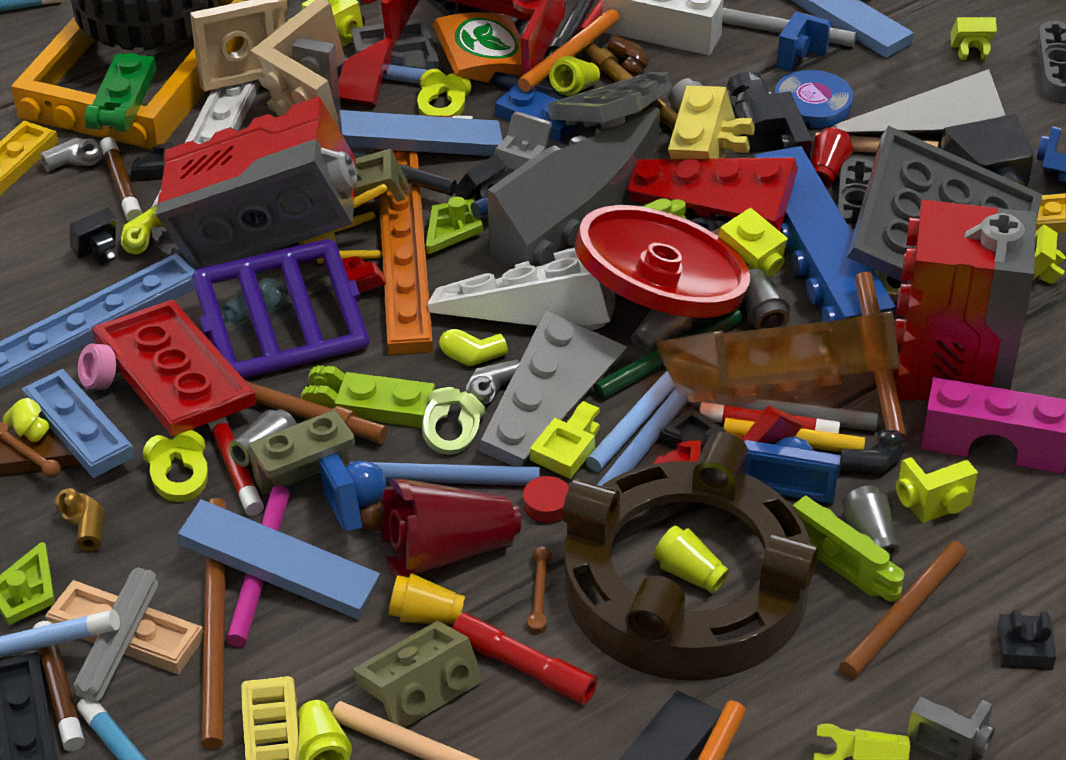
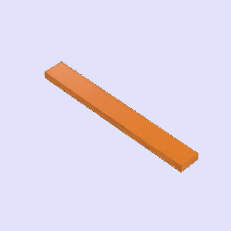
(405, 268)

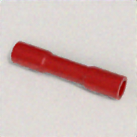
(550, 671)

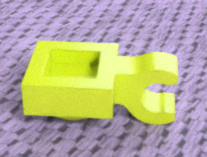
(567, 445)
(863, 744)

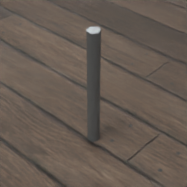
(847, 418)

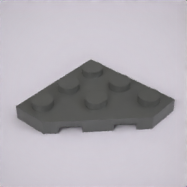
(611, 102)

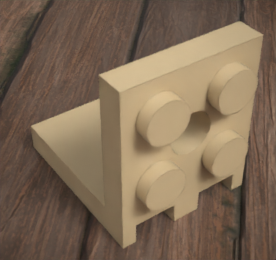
(217, 25)
(286, 78)

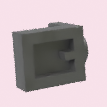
(948, 735)

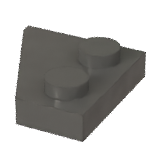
(412, 48)

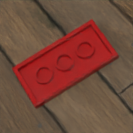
(174, 367)

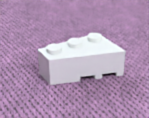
(670, 23)

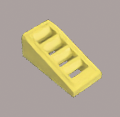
(266, 702)

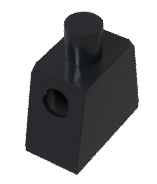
(994, 145)

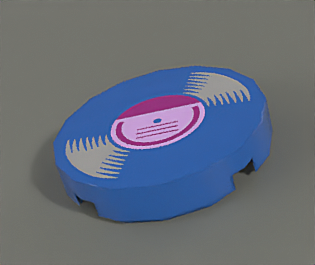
(819, 95)

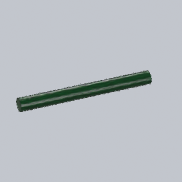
(653, 361)

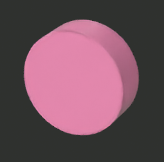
(97, 366)

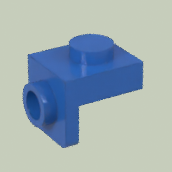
(1052, 161)

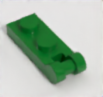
(121, 92)

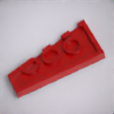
(718, 185)

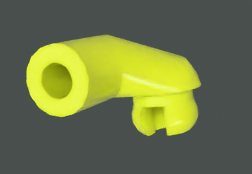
(137, 232)
(471, 350)
(25, 420)

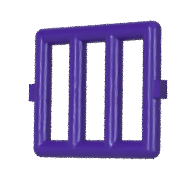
(288, 260)

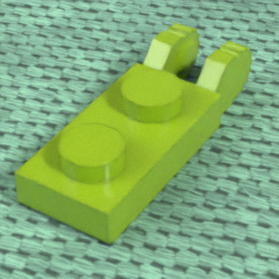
(369, 396)

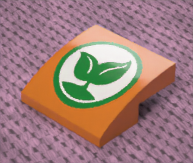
(480, 44)

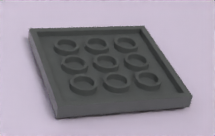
(917, 171)

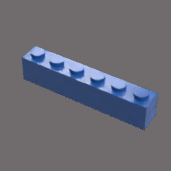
(820, 245)

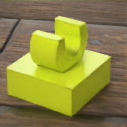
(973, 33)
(1047, 256)

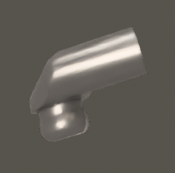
(488, 380)

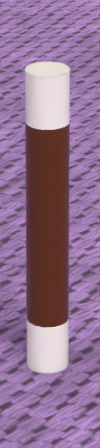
(120, 178)
(61, 695)

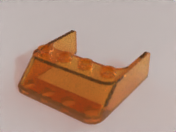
(779, 356)

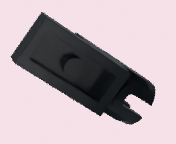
(773, 114)

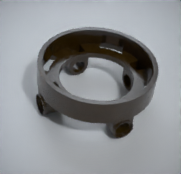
(652, 627)

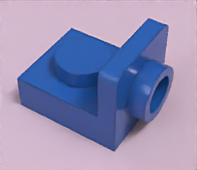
(802, 35)

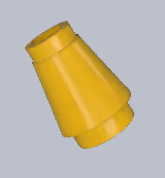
(424, 601)

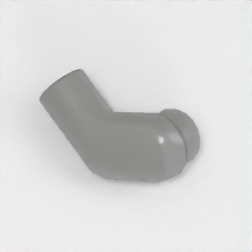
(73, 152)

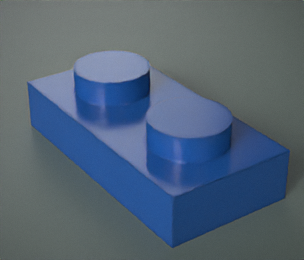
(532, 104)

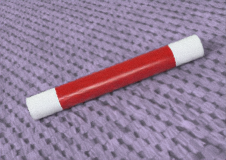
(718, 413)
(240, 475)

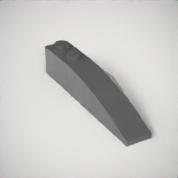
(547, 198)

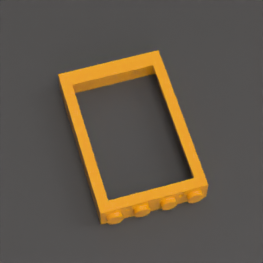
(52, 105)

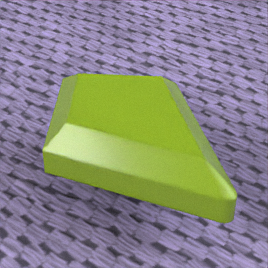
(451, 224)
(26, 586)

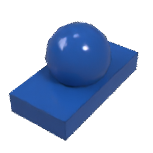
(794, 468)
(350, 488)

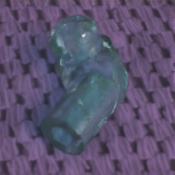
(236, 306)

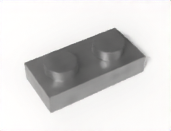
(321, 59)

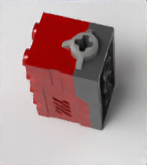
(258, 186)
(963, 296)

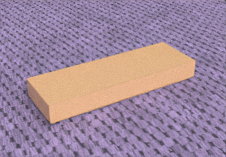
(157, 640)

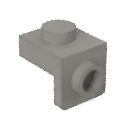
(524, 140)

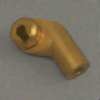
(85, 515)

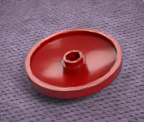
(662, 261)

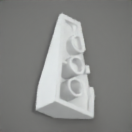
(930, 112)
(528, 291)

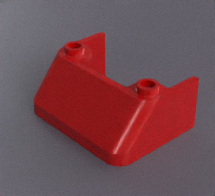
(543, 19)

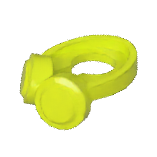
(435, 83)
(189, 448)

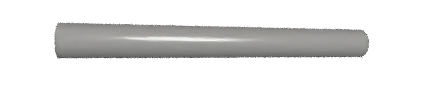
(777, 25)

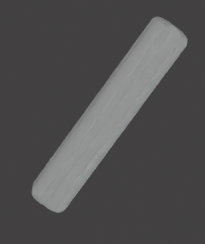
(111, 645)

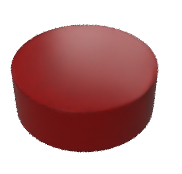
(545, 499)

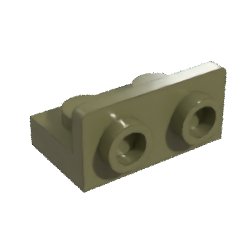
(295, 451)
(420, 673)

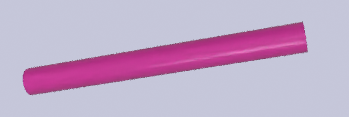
(252, 586)

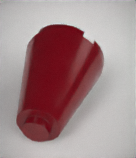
(442, 525)

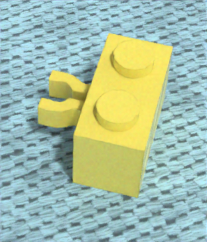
(708, 125)

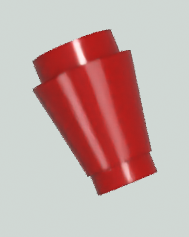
(829, 152)

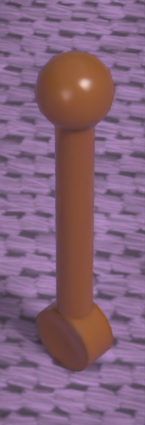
(50, 467)
(537, 620)

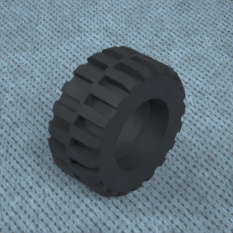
(138, 22)

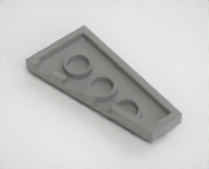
(548, 384)

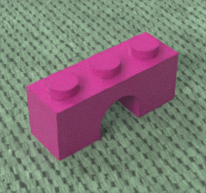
(966, 411)

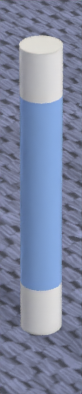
(59, 632)

